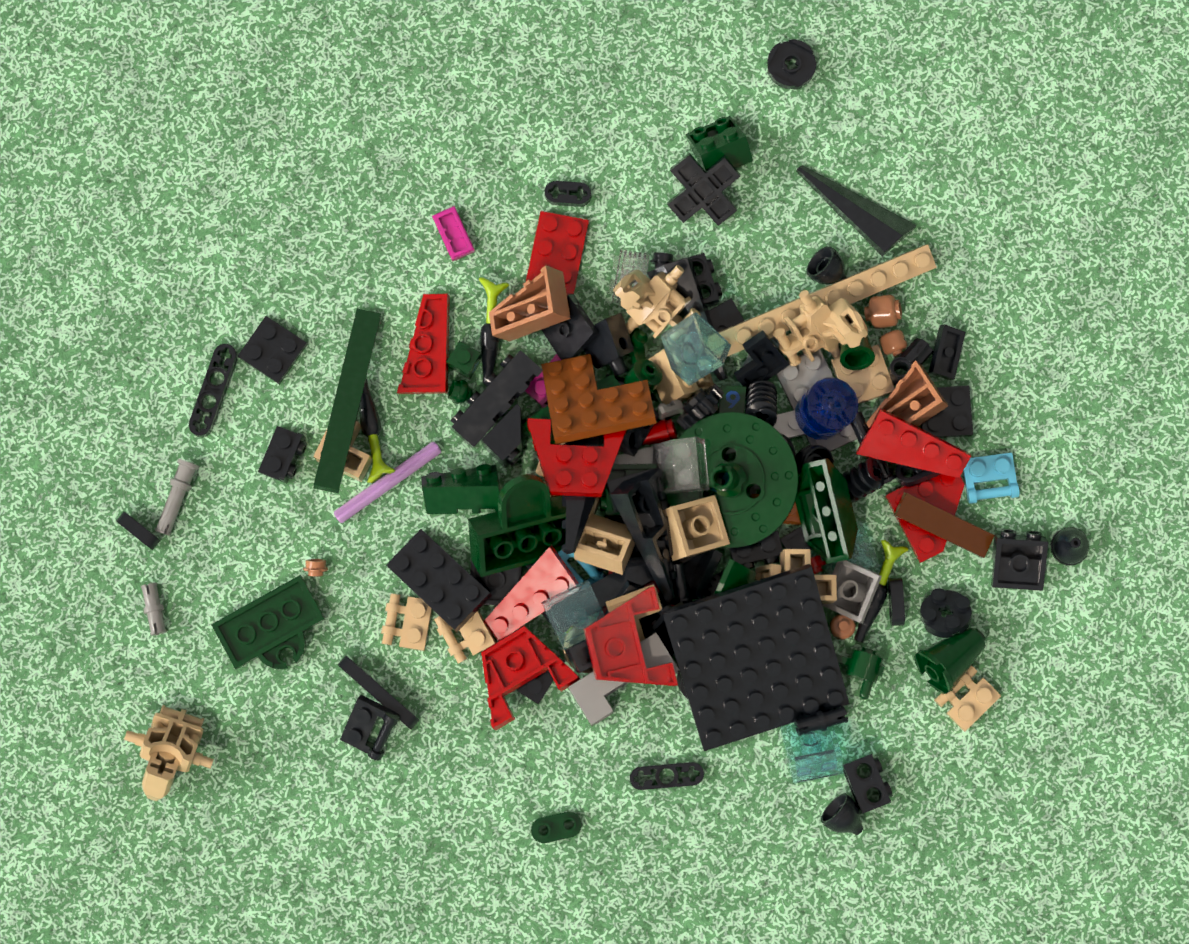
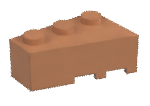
(532, 308)
(913, 398)

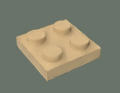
(868, 382)

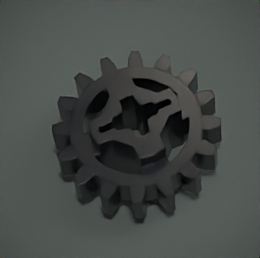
(700, 406)

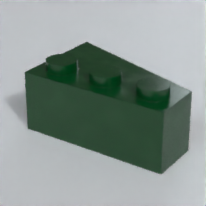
(461, 489)

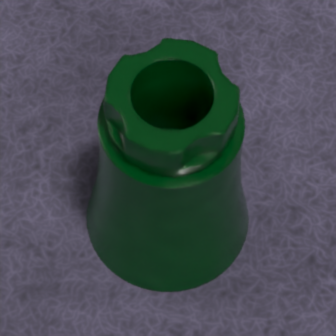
(857, 357)

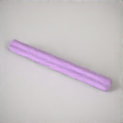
(387, 482)

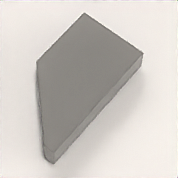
(670, 410)

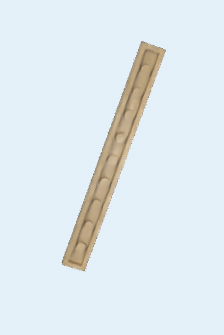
(851, 288)

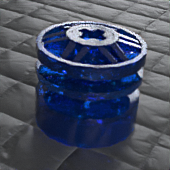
(817, 418)

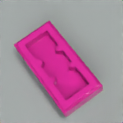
(453, 233)

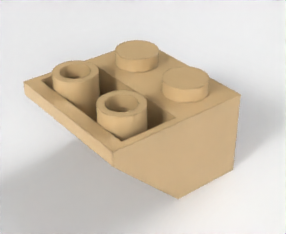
(672, 386)
(605, 544)

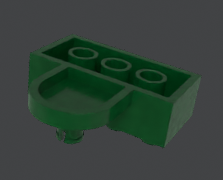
(520, 528)

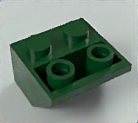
(720, 139)

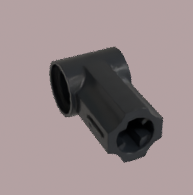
(917, 350)

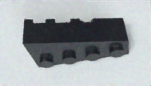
(495, 399)

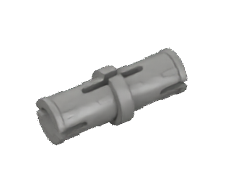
(153, 609)

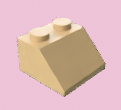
(696, 527)

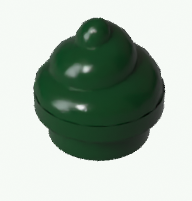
(459, 391)

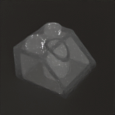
(682, 465)

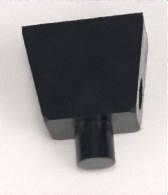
(611, 344)

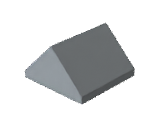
(854, 590)

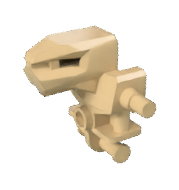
(653, 300)
(820, 328)
(169, 748)

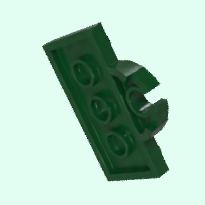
(270, 626)

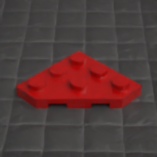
(940, 492)

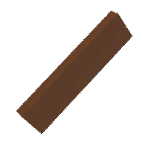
(944, 525)

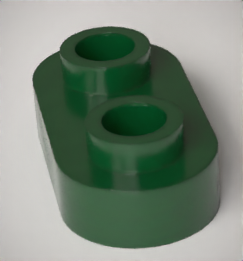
(556, 827)

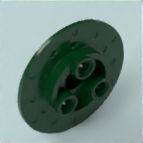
(760, 459)

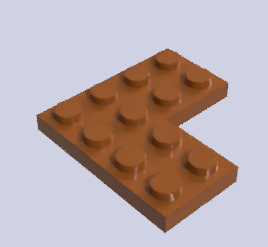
(583, 411)

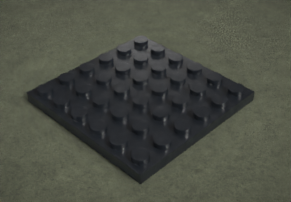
(756, 657)

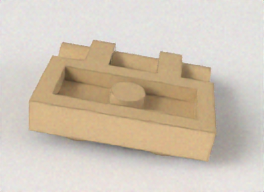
(415, 623)
(475, 634)
(973, 703)

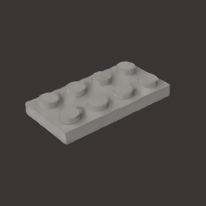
(798, 380)

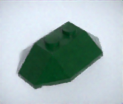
(826, 511)

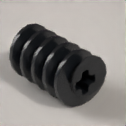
(762, 401)
(864, 479)

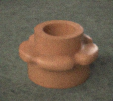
(315, 567)

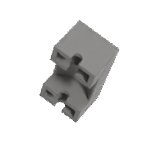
(591, 693)

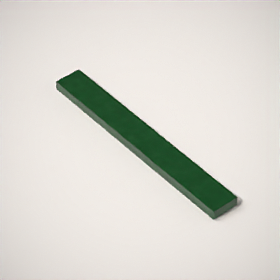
(347, 401)

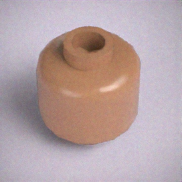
(883, 311)

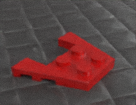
(574, 468)
(617, 648)
(515, 663)

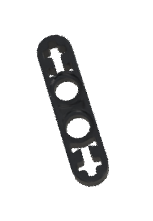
(209, 389)
(377, 691)

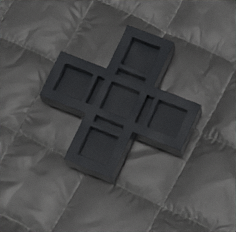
(703, 189)

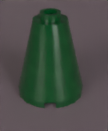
(950, 658)

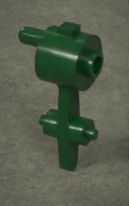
(642, 368)
(865, 667)

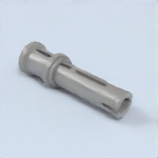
(180, 484)

